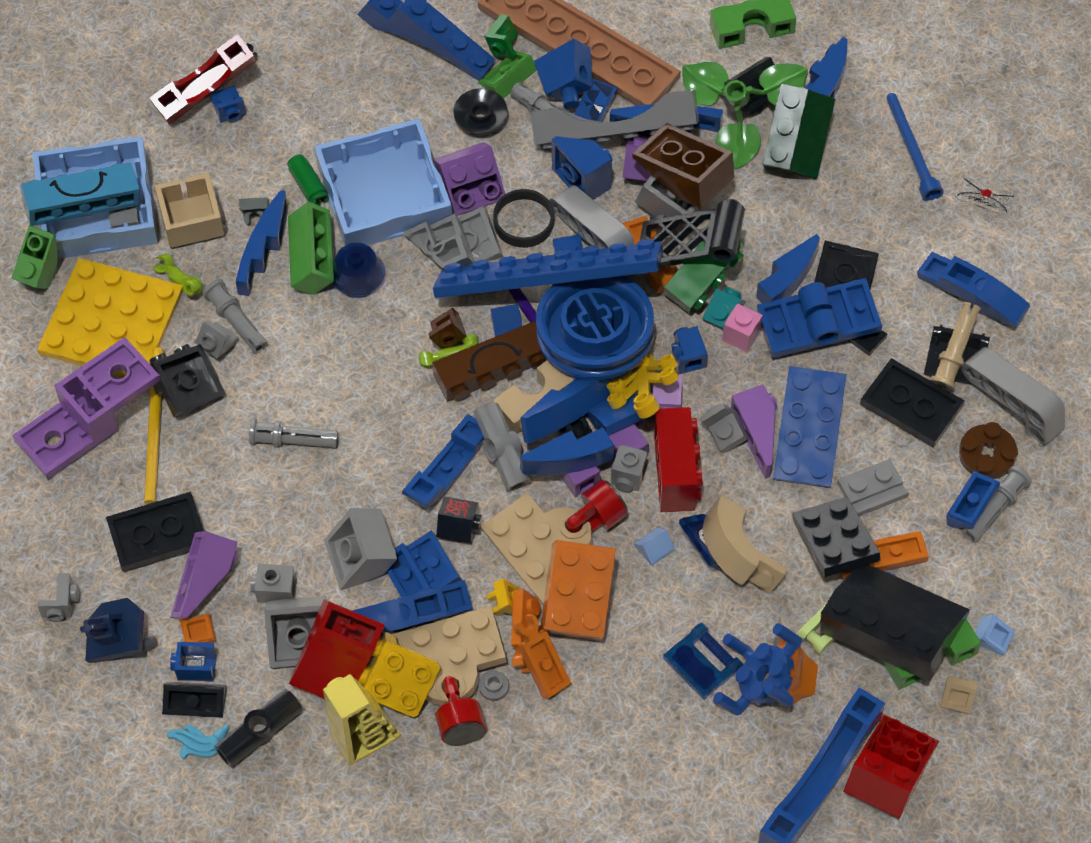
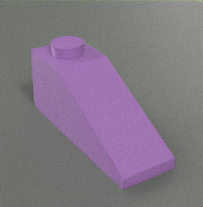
(757, 415)
(205, 567)

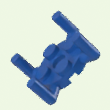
(757, 664)

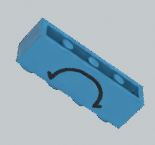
(80, 194)

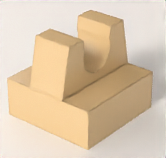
(959, 694)

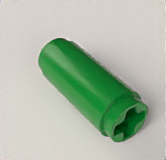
(307, 179)

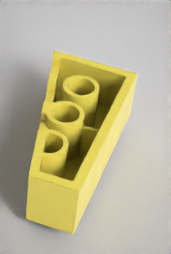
(356, 719)

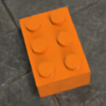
(577, 590)

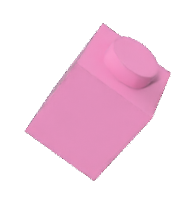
(742, 327)

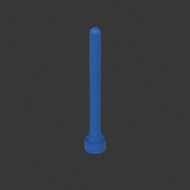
(928, 184)

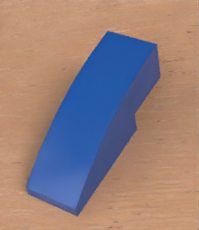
(788, 271)
(568, 454)

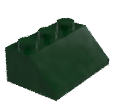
(798, 131)

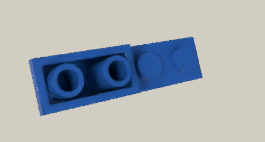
(829, 71)
(975, 287)
(419, 606)

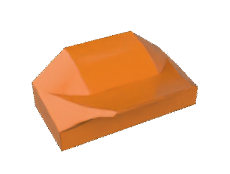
(803, 674)

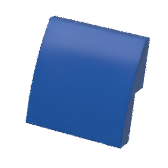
(613, 419)
(422, 566)

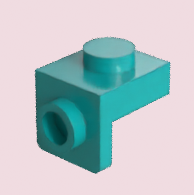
(722, 305)

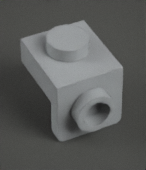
(215, 338)
(628, 468)
(61, 607)

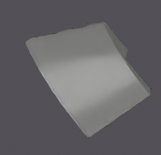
(457, 237)

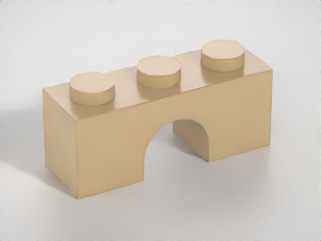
(516, 403)

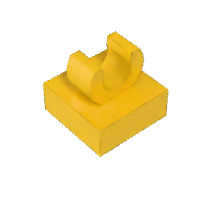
(503, 595)

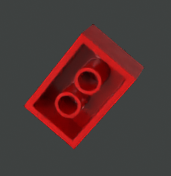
(677, 459)

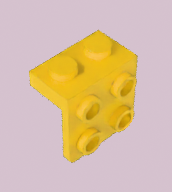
(399, 676)

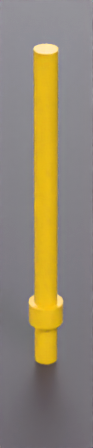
(153, 441)

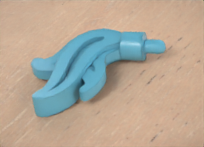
(196, 743)

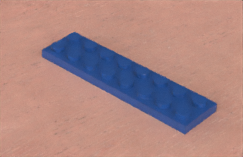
(549, 269)

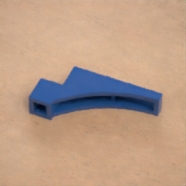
(428, 27)

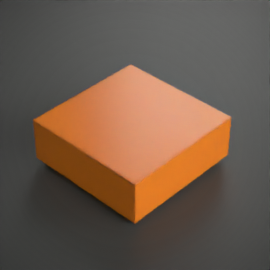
(198, 629)

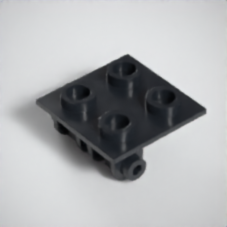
(939, 343)

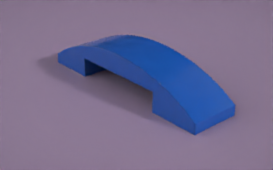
(448, 464)

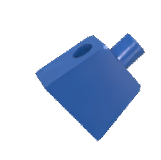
(566, 72)

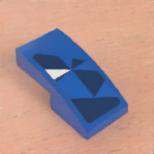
(596, 101)

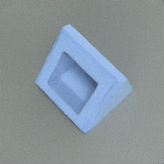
(655, 545)

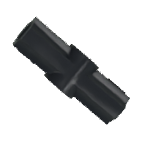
(245, 740)

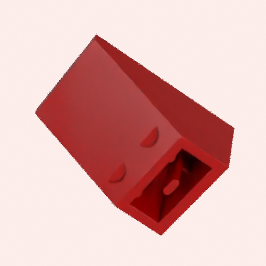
(336, 647)
(890, 766)

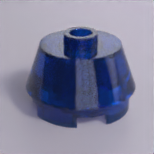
(357, 270)

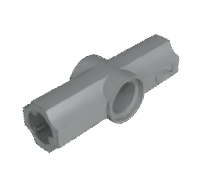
(501, 445)

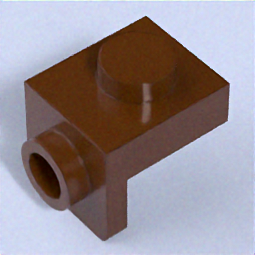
(447, 329)

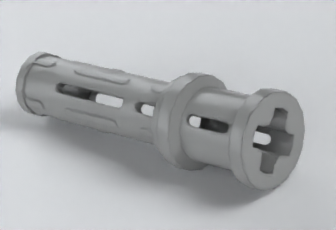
(228, 307)
(276, 437)
(1003, 497)

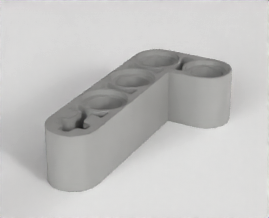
(589, 219)
(1018, 392)

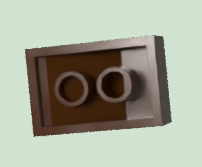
(686, 164)

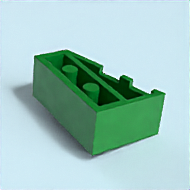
(696, 279)

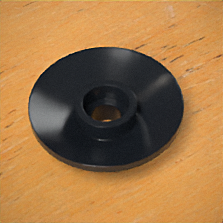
(480, 102)

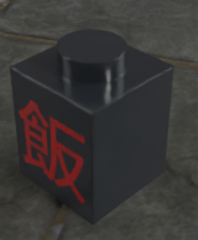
(458, 519)

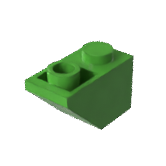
(36, 258)

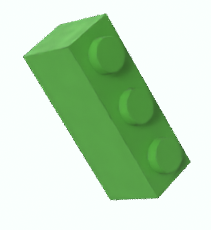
(310, 248)

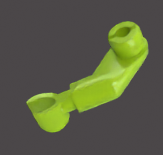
(191, 284)
(427, 358)

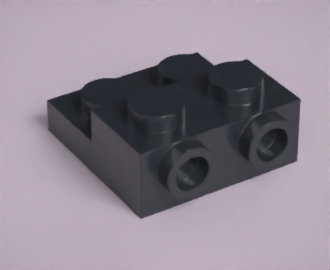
(186, 379)

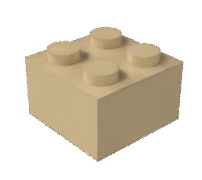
(189, 218)

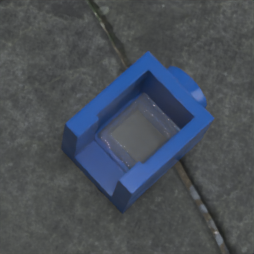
(194, 661)

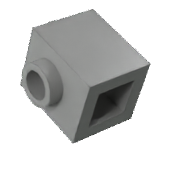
(273, 582)

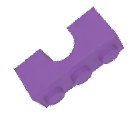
(581, 481)

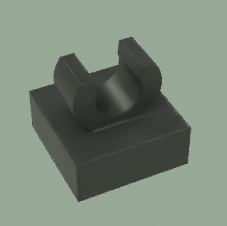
(253, 205)

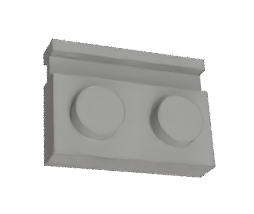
(873, 487)

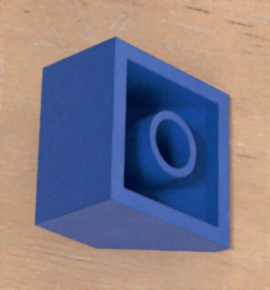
(582, 164)

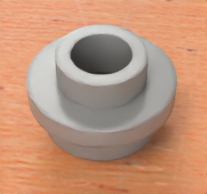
(493, 693)

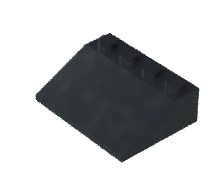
(893, 620)

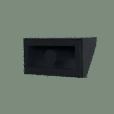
(193, 699)

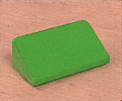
(508, 73)

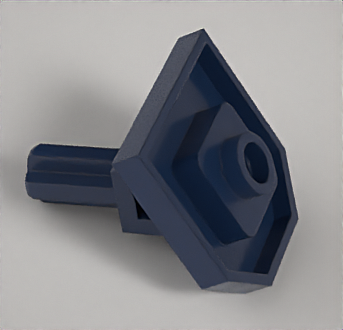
(114, 631)

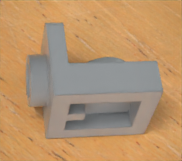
(724, 427)

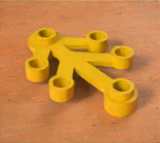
(642, 376)

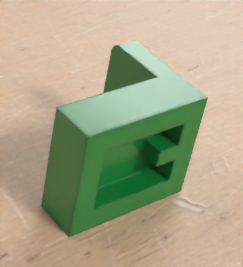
(501, 37)

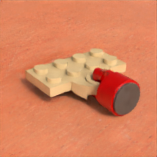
(527, 533)
(462, 649)

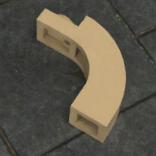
(732, 549)

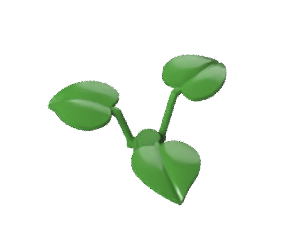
(708, 82)

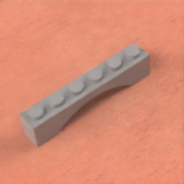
(673, 108)

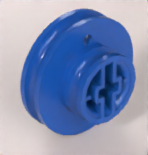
(595, 327)

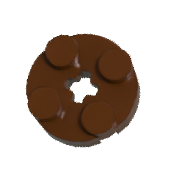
(992, 436)

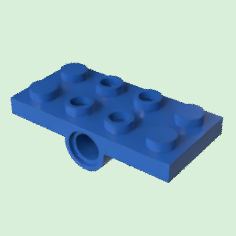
(819, 317)
(809, 427)

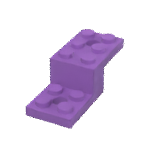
(86, 407)

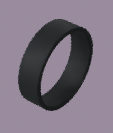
(520, 194)

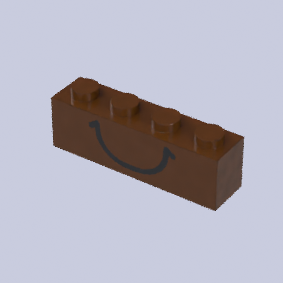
(488, 362)

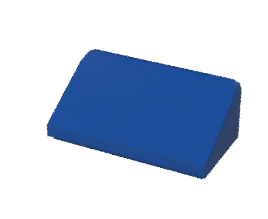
(972, 501)

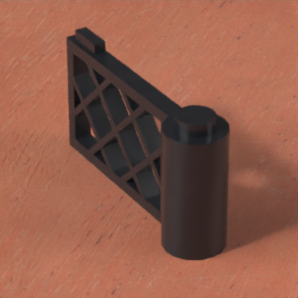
(720, 234)

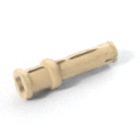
(952, 358)

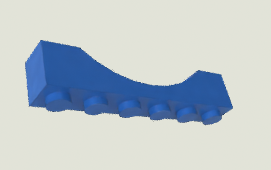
(825, 770)

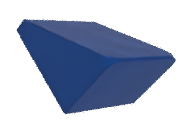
(505, 319)

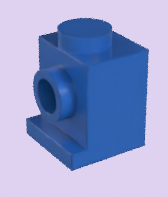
(689, 350)

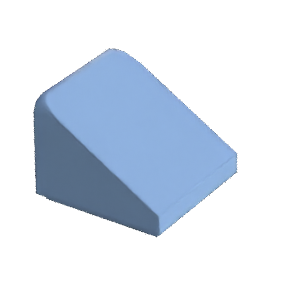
(994, 634)

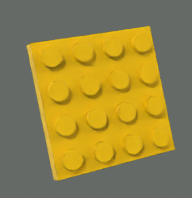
(105, 306)

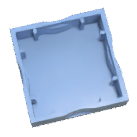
(382, 183)
(93, 232)

